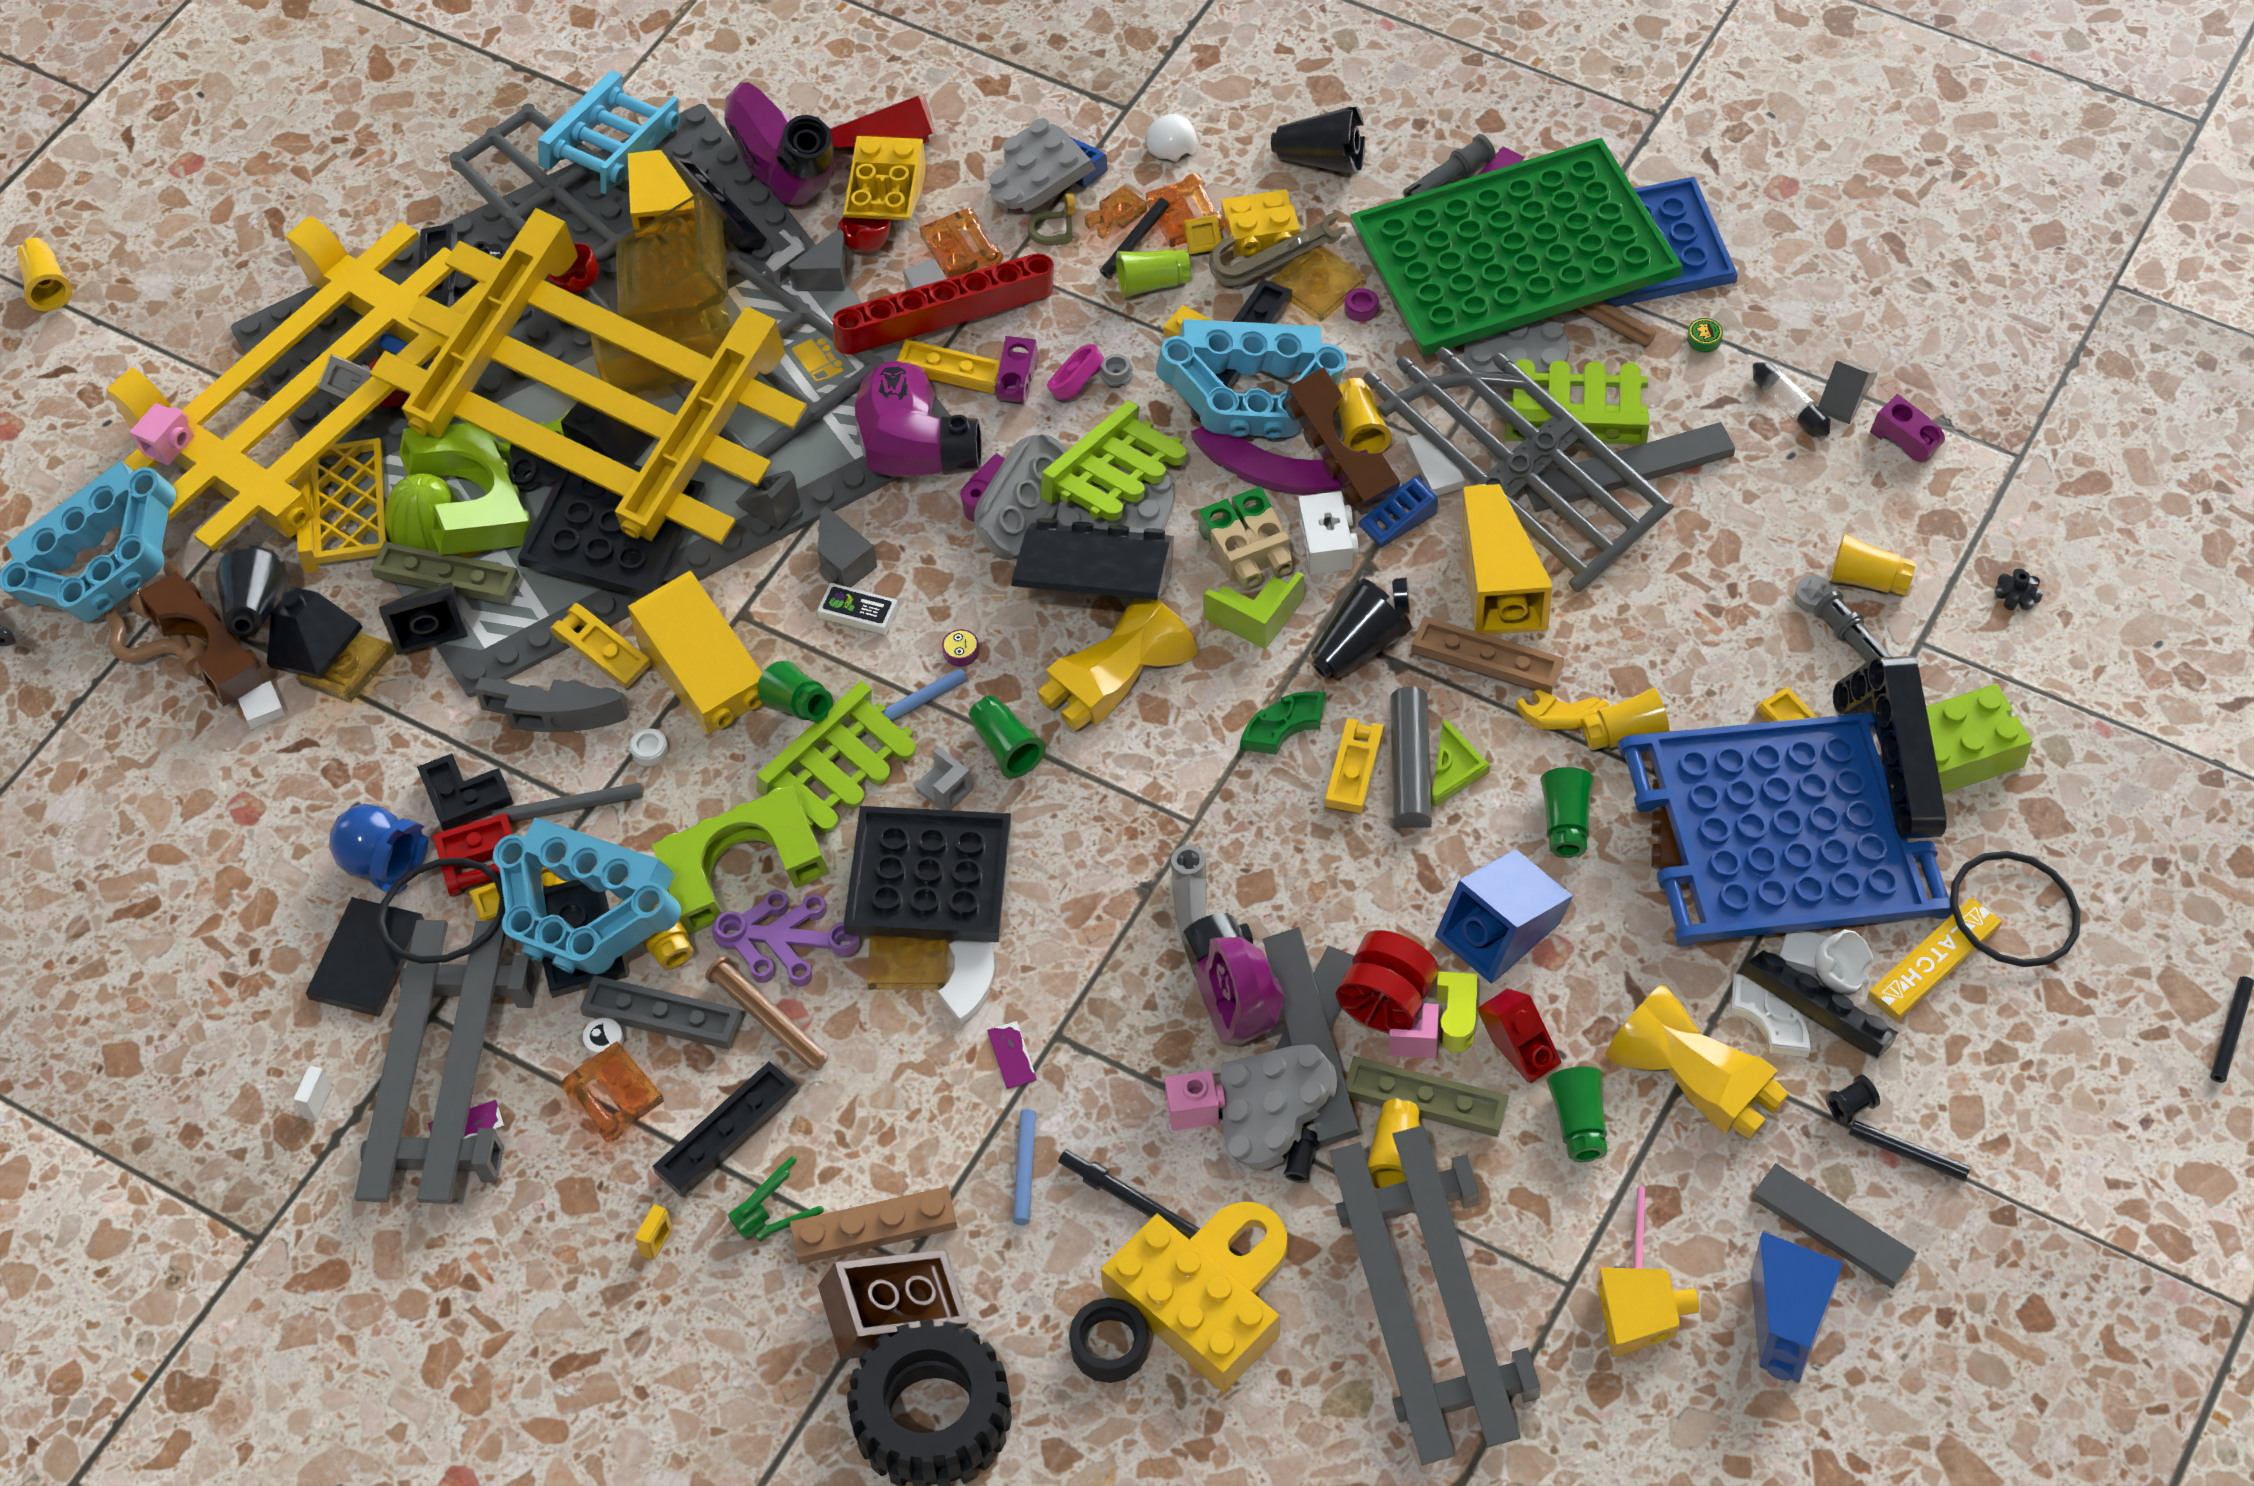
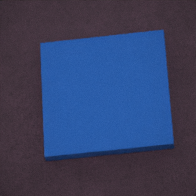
(1693, 236)

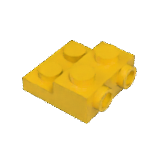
(1259, 221)

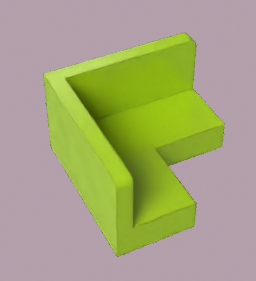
(1258, 618)

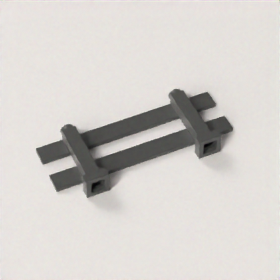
(446, 1148)
(1428, 1195)

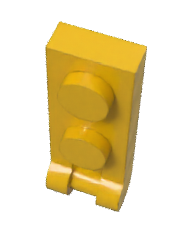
(601, 646)
(1354, 766)

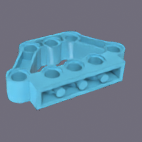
(1247, 347)
(116, 499)
(610, 933)

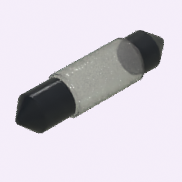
(1791, 399)

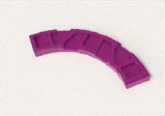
(1264, 467)

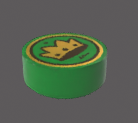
(1705, 335)

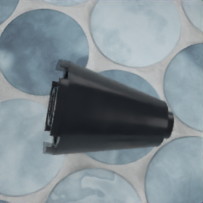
(1323, 141)
(250, 587)
(1359, 630)

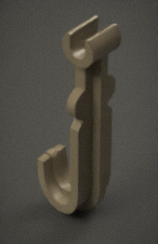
(1274, 255)

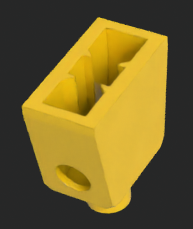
(1641, 1307)

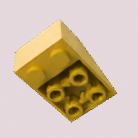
(885, 178)

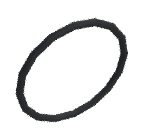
(1991, 952)
(455, 954)

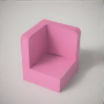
(1420, 1039)

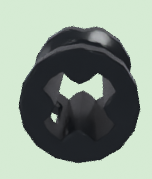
(1853, 1099)

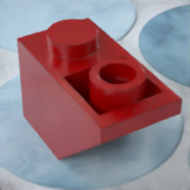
(1519, 1033)

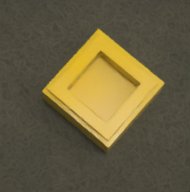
(1202, 233)
(653, 1232)

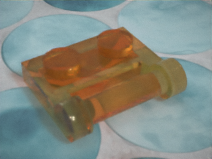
(1172, 220)
(951, 247)
(623, 1084)

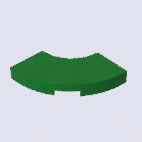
(1281, 720)

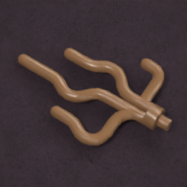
(187, 647)

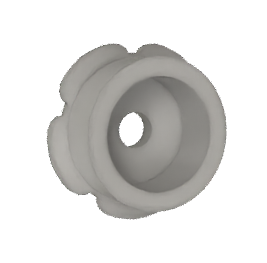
(1116, 370)

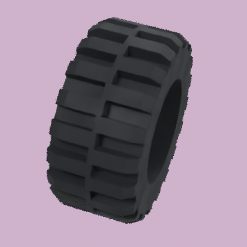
(918, 1356)

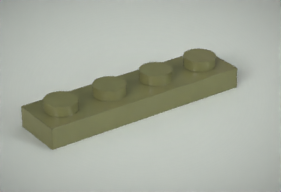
(429, 568)
(1435, 1097)

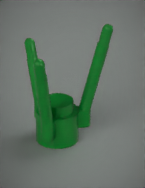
(751, 1216)

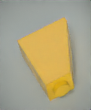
(653, 186)

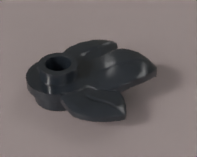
(523, 461)

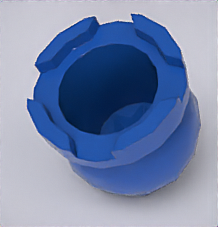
(376, 845)

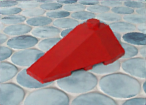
(901, 120)

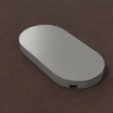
(1014, 495)

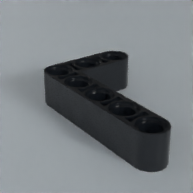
(1896, 696)

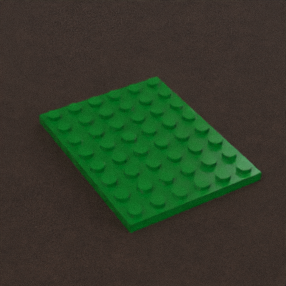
(1514, 246)

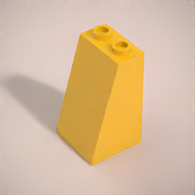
(1502, 568)
(696, 652)

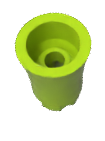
(1151, 270)

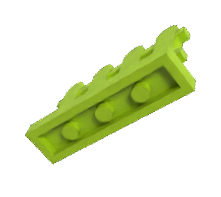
(1610, 423)
(1093, 460)
(833, 732)

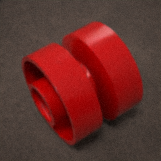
(1387, 981)

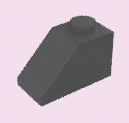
(842, 551)

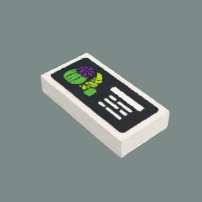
(858, 609)

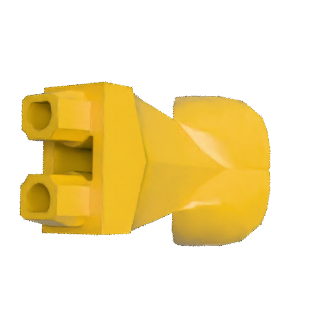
(1104, 673)
(1711, 1074)

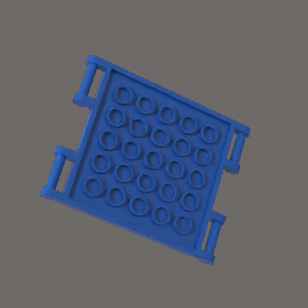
(1782, 828)

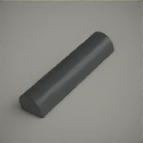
(1410, 758)

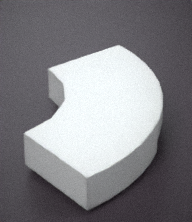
(970, 980)
(1774, 1017)

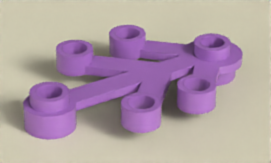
(780, 935)

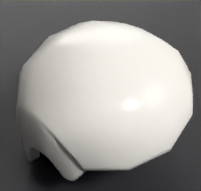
(1171, 137)
(1842, 961)

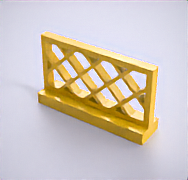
(311, 536)

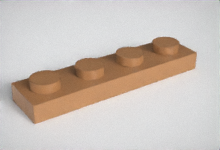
(1487, 655)
(873, 1225)

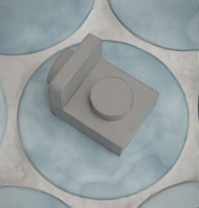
(777, 264)
(343, 376)

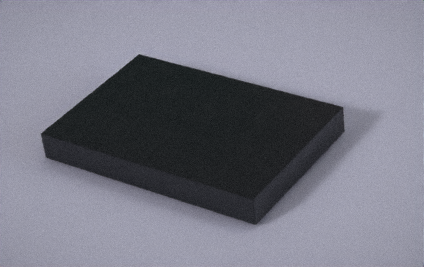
(578, 907)
(357, 965)

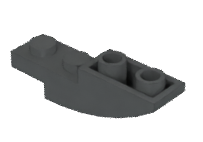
(561, 709)

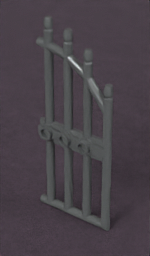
(1530, 458)

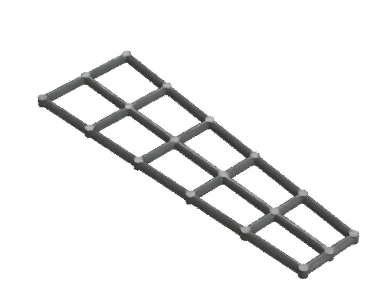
(557, 189)

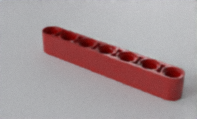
(942, 303)

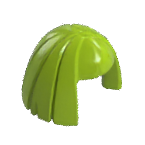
(411, 509)

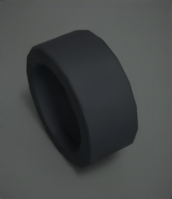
(1105, 1310)

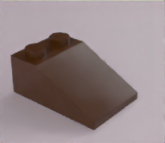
(885, 1292)

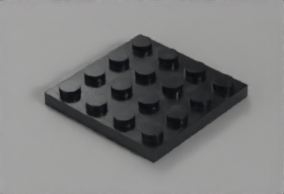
(583, 540)
(928, 874)

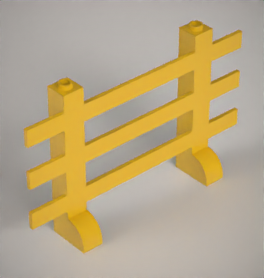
(685, 438)
(224, 462)

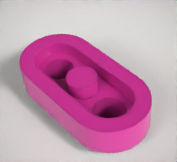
(1075, 372)

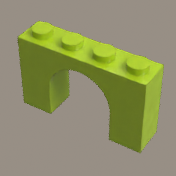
(473, 454)
(769, 819)

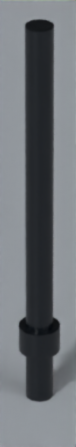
(1098, 1177)

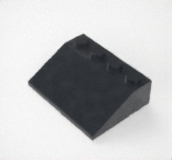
(1094, 559)

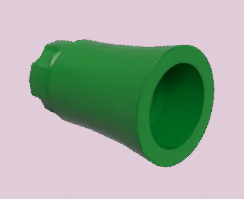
(791, 691)
(1007, 738)
(1567, 809)
(1580, 1111)

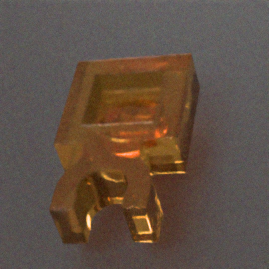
(1116, 209)

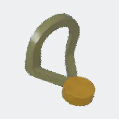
(1069, 209)

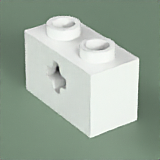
(1326, 532)

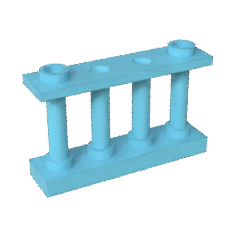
(595, 109)

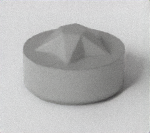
(1811, 591)

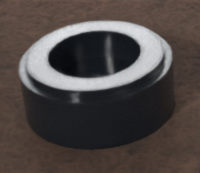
(1401, 594)

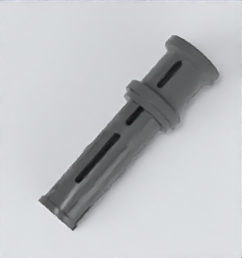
(1459, 164)
(1849, 626)

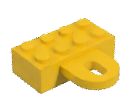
(1200, 1292)

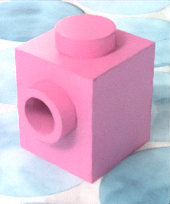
(162, 433)
(1193, 1100)

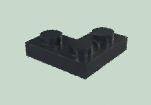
(461, 800)

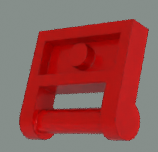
(473, 842)

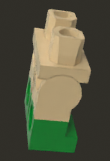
(1247, 537)

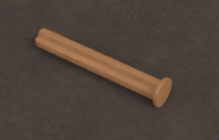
(1620, 322)
(766, 1013)

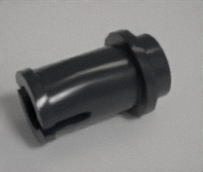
(1301, 1157)

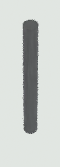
(571, 802)

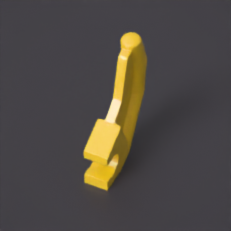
(1555, 714)

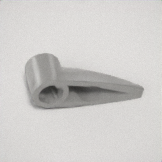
(1189, 885)

